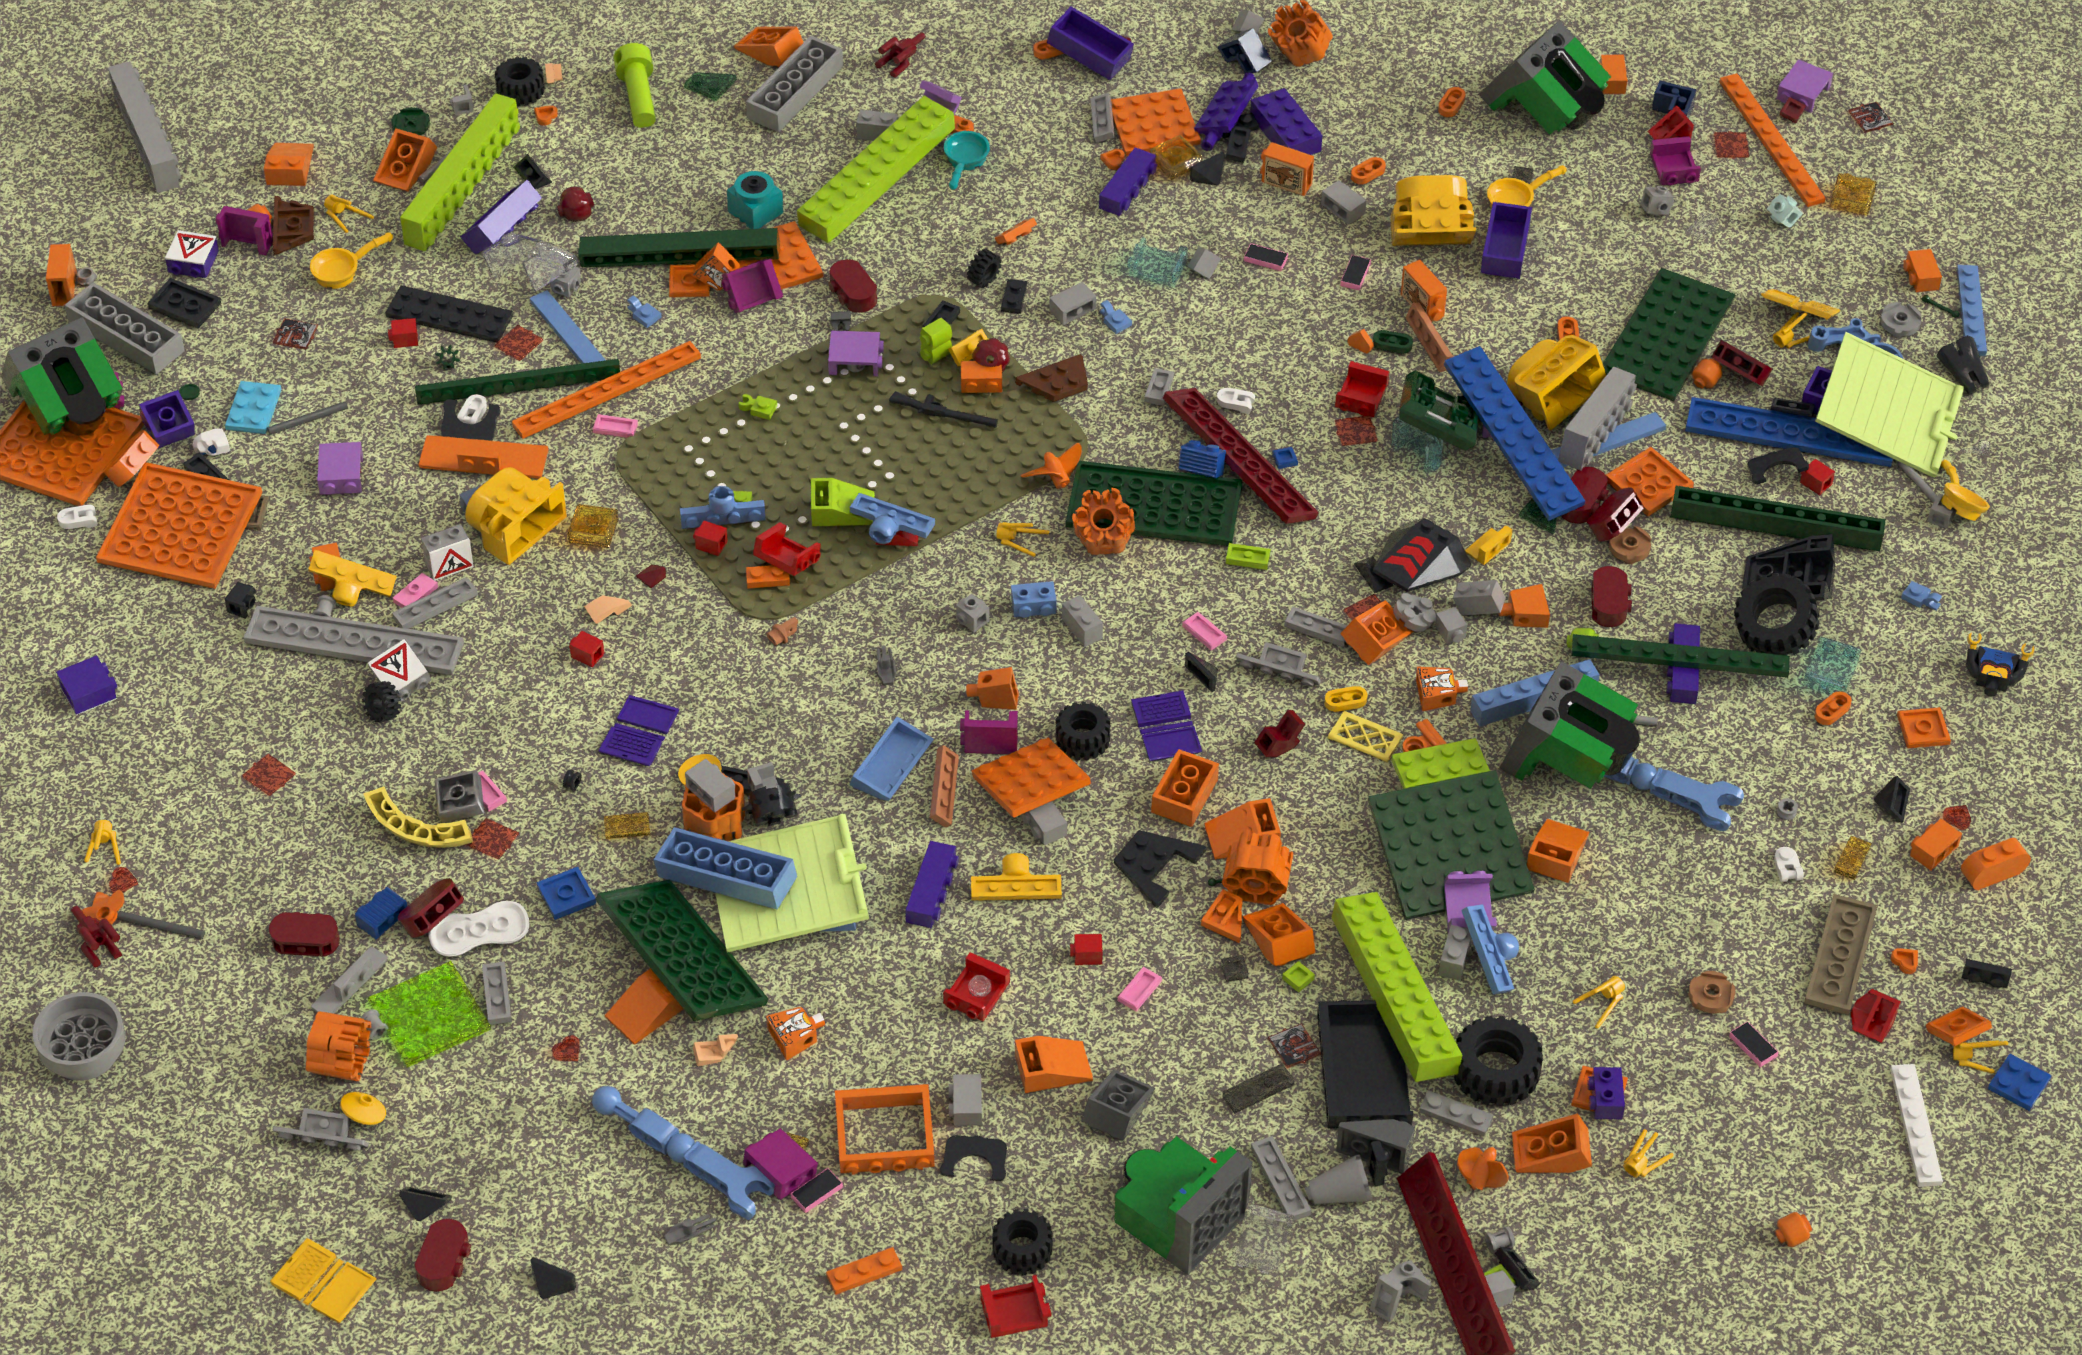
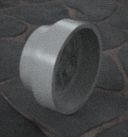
(79, 1035)

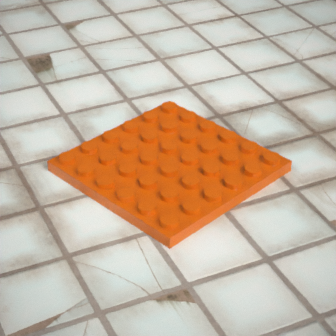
(62, 463)
(179, 525)

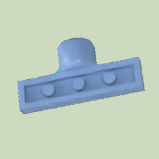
(722, 510)
(890, 519)
(1491, 948)

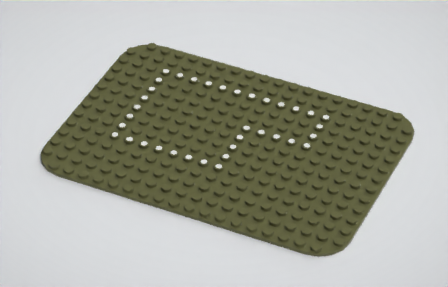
(851, 434)

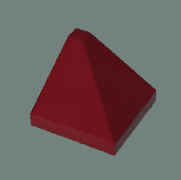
(652, 575)

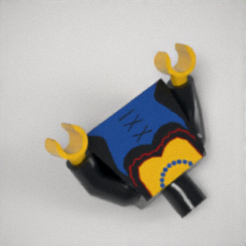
(1994, 667)

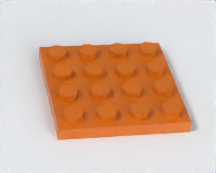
(1153, 119)
(795, 261)
(1031, 777)

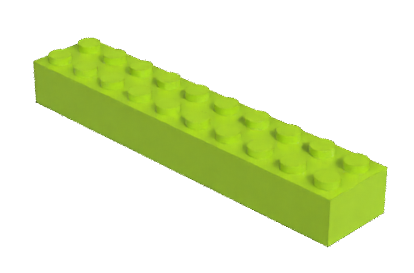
(876, 169)
(460, 172)
(1396, 987)

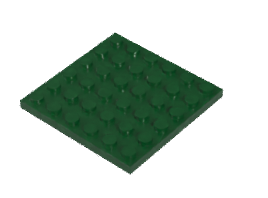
(1444, 830)

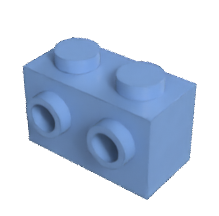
(1033, 599)

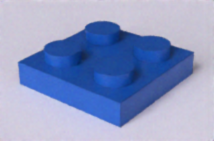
(566, 893)
(2019, 1082)

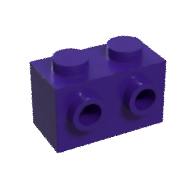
(1607, 1093)

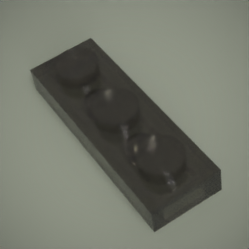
(1258, 1088)

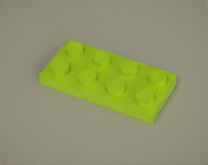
(1439, 763)

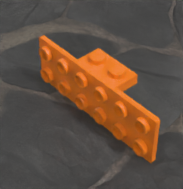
(482, 456)

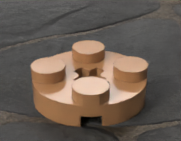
(1634, 553)
(1711, 1003)

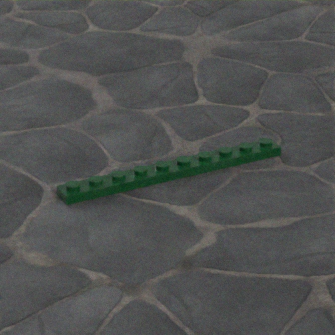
(516, 381)
(1680, 655)

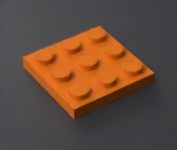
(1651, 479)

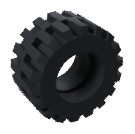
(520, 80)
(1083, 743)
(1022, 1257)

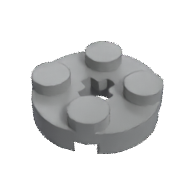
(1897, 327)
(1410, 604)

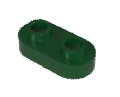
(1392, 341)

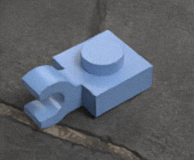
(643, 314)
(1115, 320)
(1919, 595)

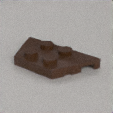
(292, 224)
(1057, 379)

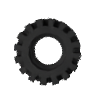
(984, 268)
(383, 710)

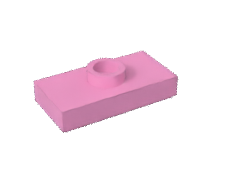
(417, 589)

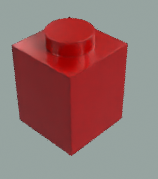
(403, 333)
(1817, 477)
(710, 538)
(586, 648)
(1087, 949)

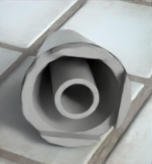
(1341, 1184)

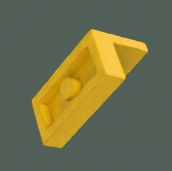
(1490, 544)

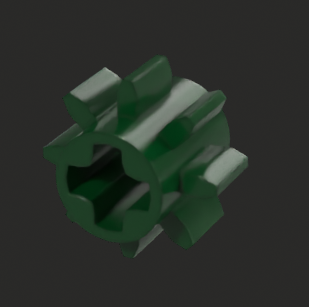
(445, 362)

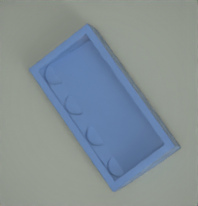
(891, 760)

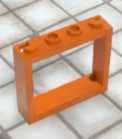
(880, 1098)

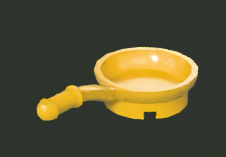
(1517, 191)
(338, 266)
(1961, 499)

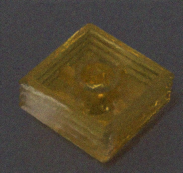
(1175, 156)
(1853, 194)
(593, 526)

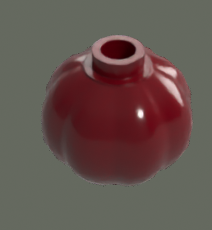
(575, 204)
(994, 348)

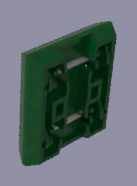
(1438, 411)

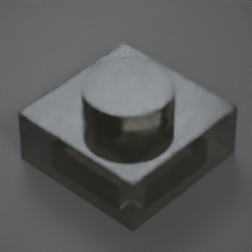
(1523, 173)
(1234, 968)

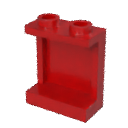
(1362, 389)
(783, 552)
(961, 999)
(1015, 1308)

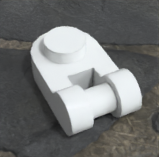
(1231, 398)
(473, 405)
(70, 517)
(1785, 859)

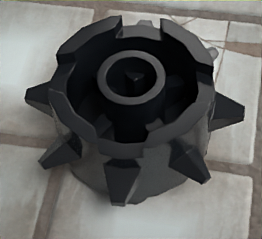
(772, 804)

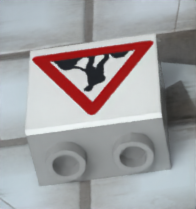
(447, 552)
(400, 668)

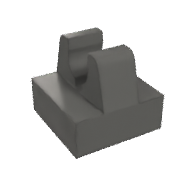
(841, 317)

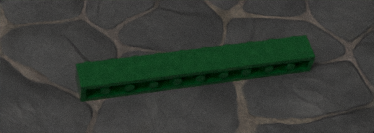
(676, 247)
(1777, 517)

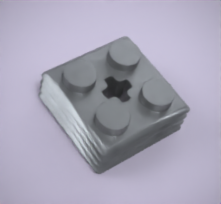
(449, 788)

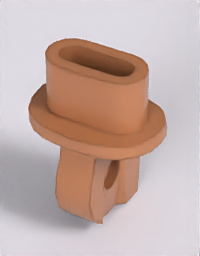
(780, 632)

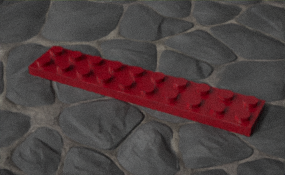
(1241, 455)
(1454, 1259)

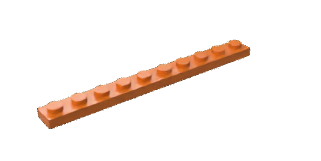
(1772, 140)
(606, 389)

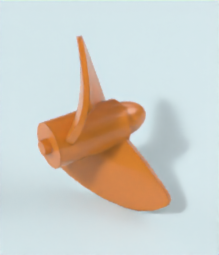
(1059, 467)
(1481, 1168)

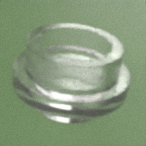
(979, 986)

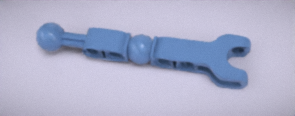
(1684, 791)
(681, 1148)

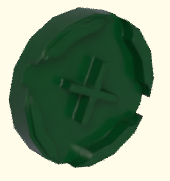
(411, 120)

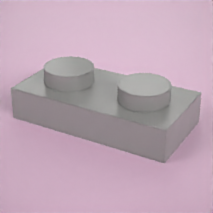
(1159, 383)

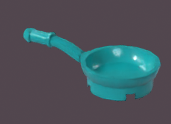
(965, 152)

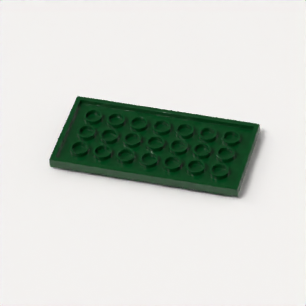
(1669, 332)
(1164, 501)
(681, 950)

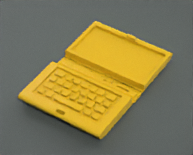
(1811, 307)
(307, 1267)

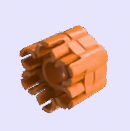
(1300, 33)
(1098, 507)
(704, 821)
(1256, 871)
(333, 1046)

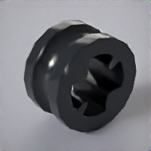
(572, 780)

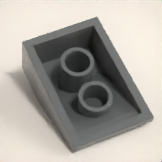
(1117, 1104)
(1394, 1135)

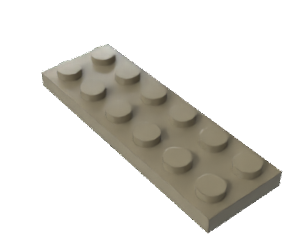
(1840, 954)

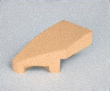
(553, 72)
(605, 606)
(713, 1051)

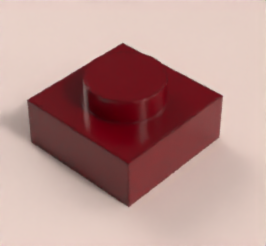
(1792, 110)

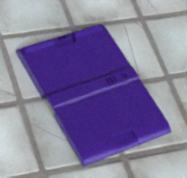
(1160, 710)
(634, 743)

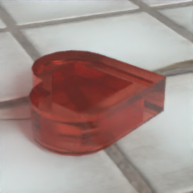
(1958, 816)
(122, 880)
(567, 1050)

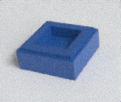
(1284, 457)

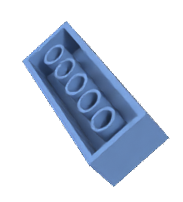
(725, 868)

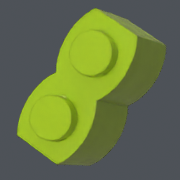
(935, 341)

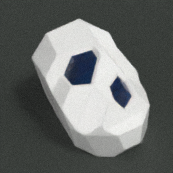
(211, 443)

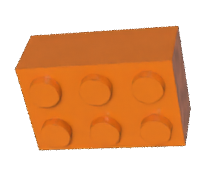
(1185, 788)

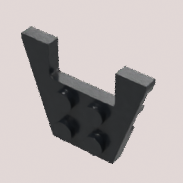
(1147, 855)

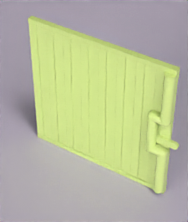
(1890, 405)
(822, 896)

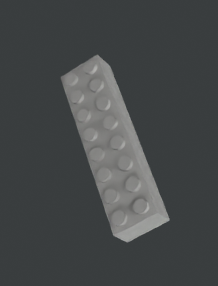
(144, 126)

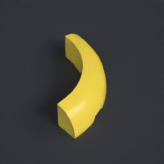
(414, 830)

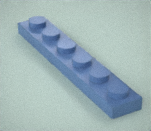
(1971, 305)

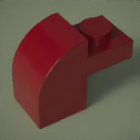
(1281, 738)

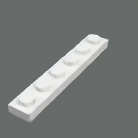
(1916, 1125)

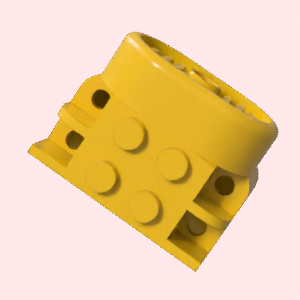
(1432, 211)
(1556, 377)
(514, 512)

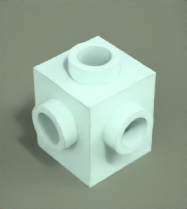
(1784, 210)

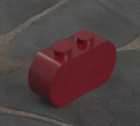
(853, 286)
(1742, 362)
(1592, 486)
(1615, 514)
(1610, 596)
(430, 908)
(304, 934)
(442, 1255)

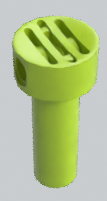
(634, 66)

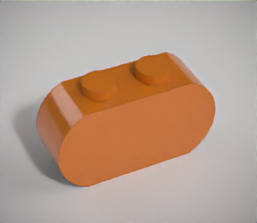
(130, 458)
(1995, 863)

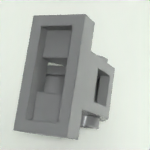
(1390, 1288)

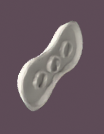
(497, 924)

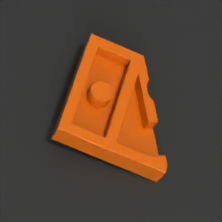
(1225, 916)

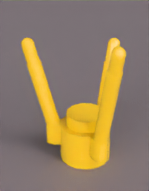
(337, 205)
(1785, 334)
(1008, 531)
(102, 834)
(1610, 989)
(1965, 1051)
(1637, 1163)

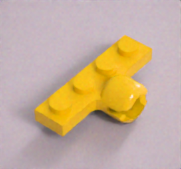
(350, 577)
(1015, 882)

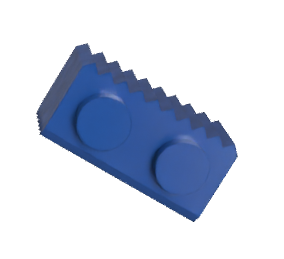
(1202, 459)
(380, 912)

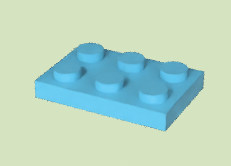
(253, 407)

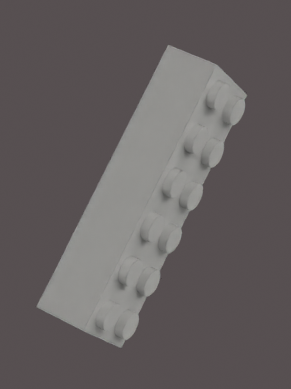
(794, 83)
(126, 328)
(1597, 418)

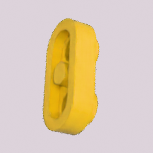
(1344, 698)

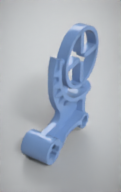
(1822, 337)

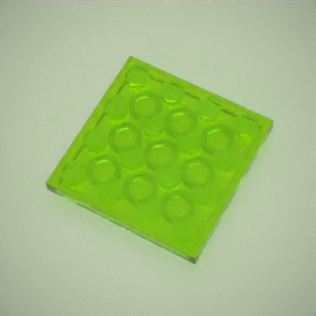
(429, 1013)

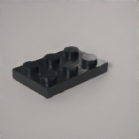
(184, 303)

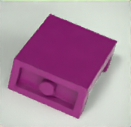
(1674, 161)
(244, 227)
(751, 285)
(989, 735)
(781, 1162)

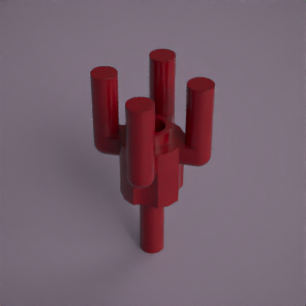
(899, 52)
(95, 934)

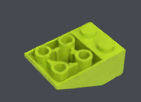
(832, 503)

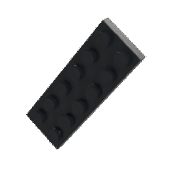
(449, 313)

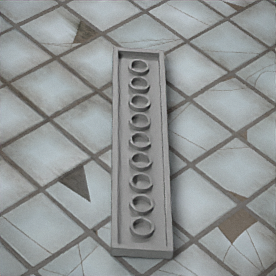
(348, 638)

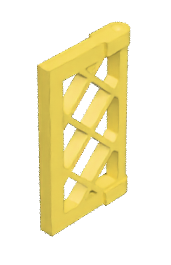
(1340, 726)

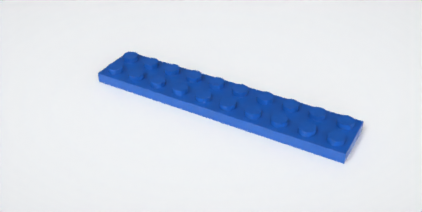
(1776, 430)
(1514, 433)

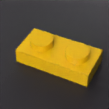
(963, 350)

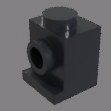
(240, 599)

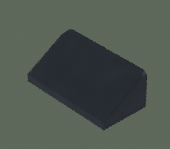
(531, 171)
(1793, 407)

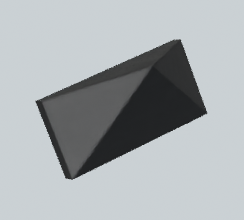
(1209, 170)
(1375, 582)
(1202, 670)
(1894, 798)
(423, 1202)
(551, 1279)

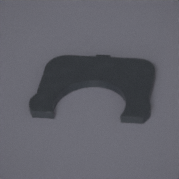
(481, 431)
(1759, 465)
(963, 1146)

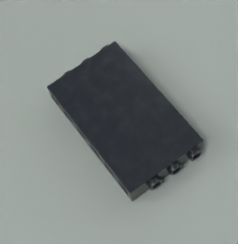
(1360, 1065)

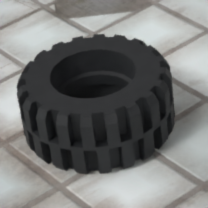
(1770, 592)
(1503, 1037)

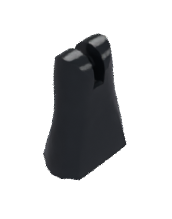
(1964, 363)

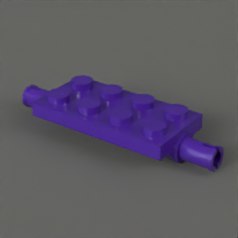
(1225, 109)

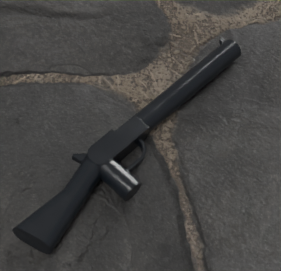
(938, 409)

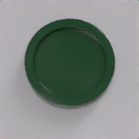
(189, 391)

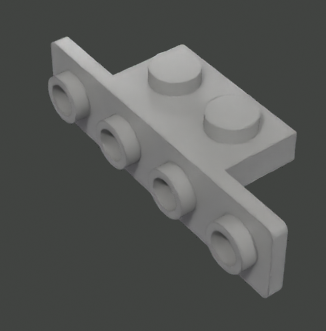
(1281, 661)
(350, 981)
(323, 1126)

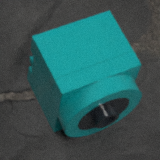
(755, 199)

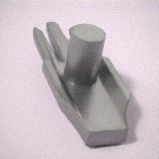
(886, 666)
(686, 1230)

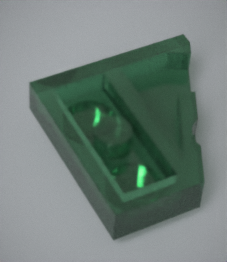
(710, 84)
(1534, 515)

